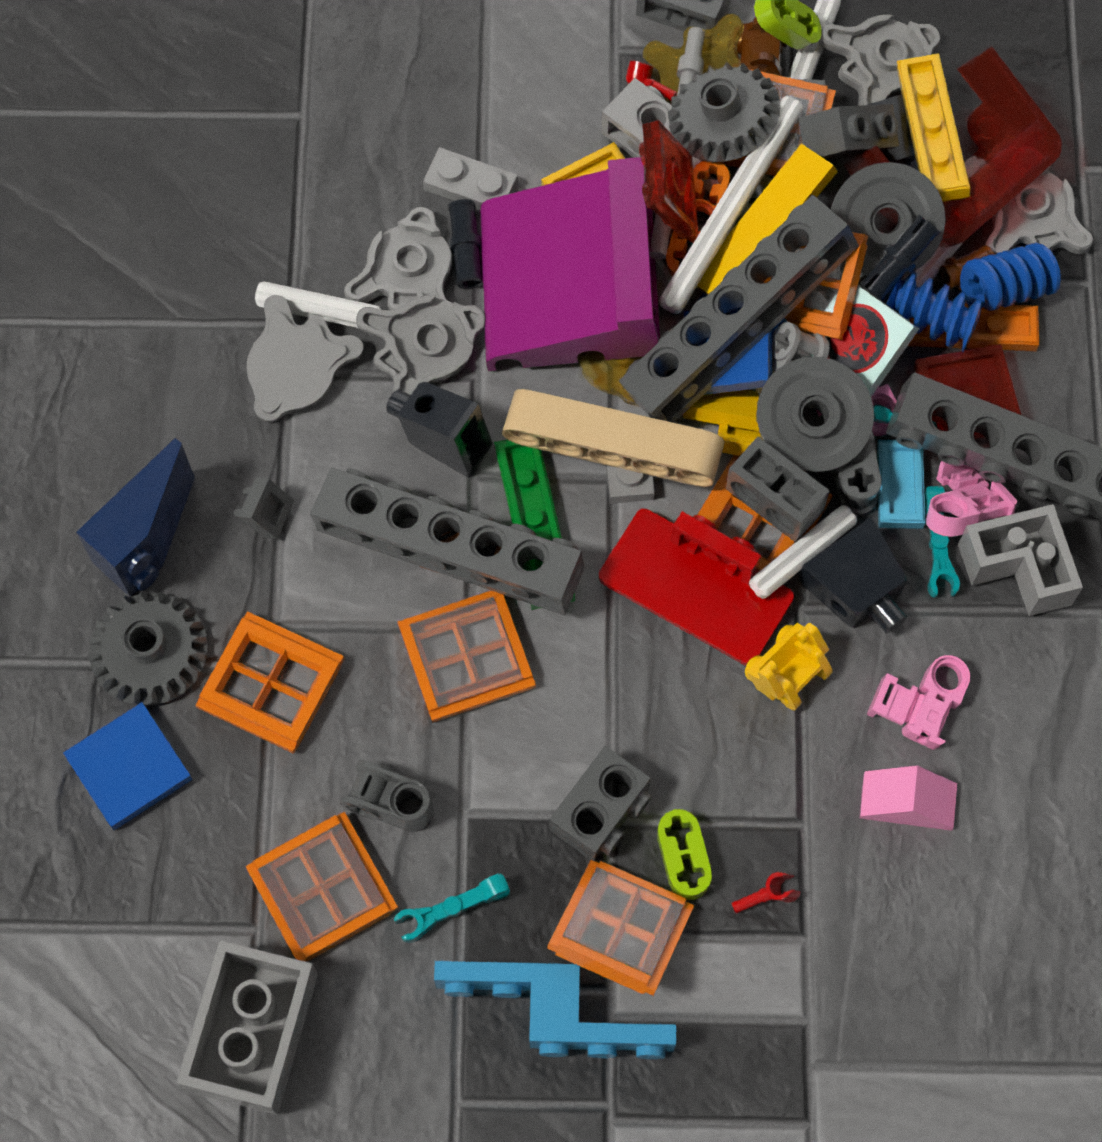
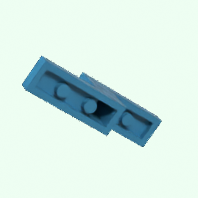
(554, 1008)

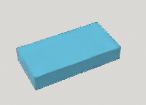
(902, 486)

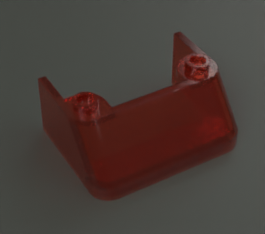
(1012, 141)

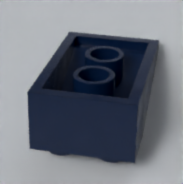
(137, 525)

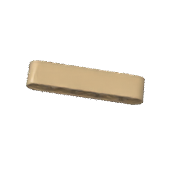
(613, 437)

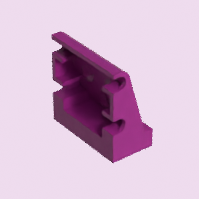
(570, 270)

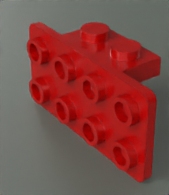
(696, 582)

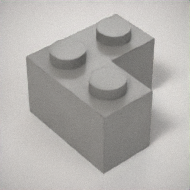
(1031, 549)

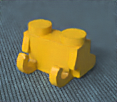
(790, 664)

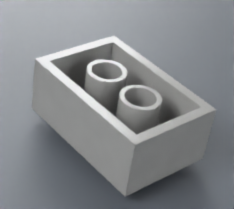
(248, 1027)

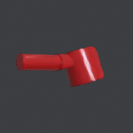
(643, 73)
(771, 891)

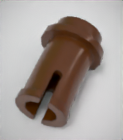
(952, 267)

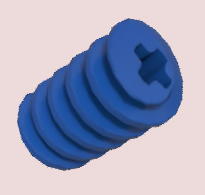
(1011, 276)
(935, 310)

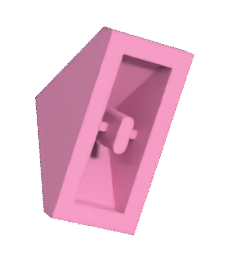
(909, 797)

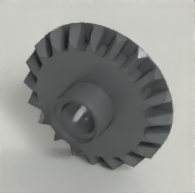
(724, 113)
(889, 187)
(832, 391)
(157, 673)

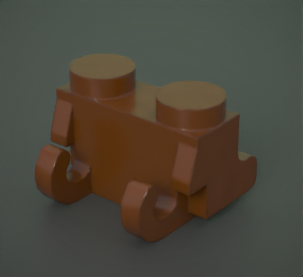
(760, 49)

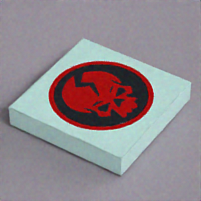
(872, 339)

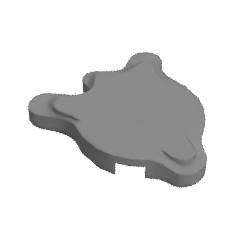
(874, 53)
(1041, 215)
(405, 262)
(423, 339)
(295, 363)

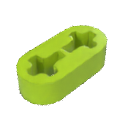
(789, 22)
(694, 850)

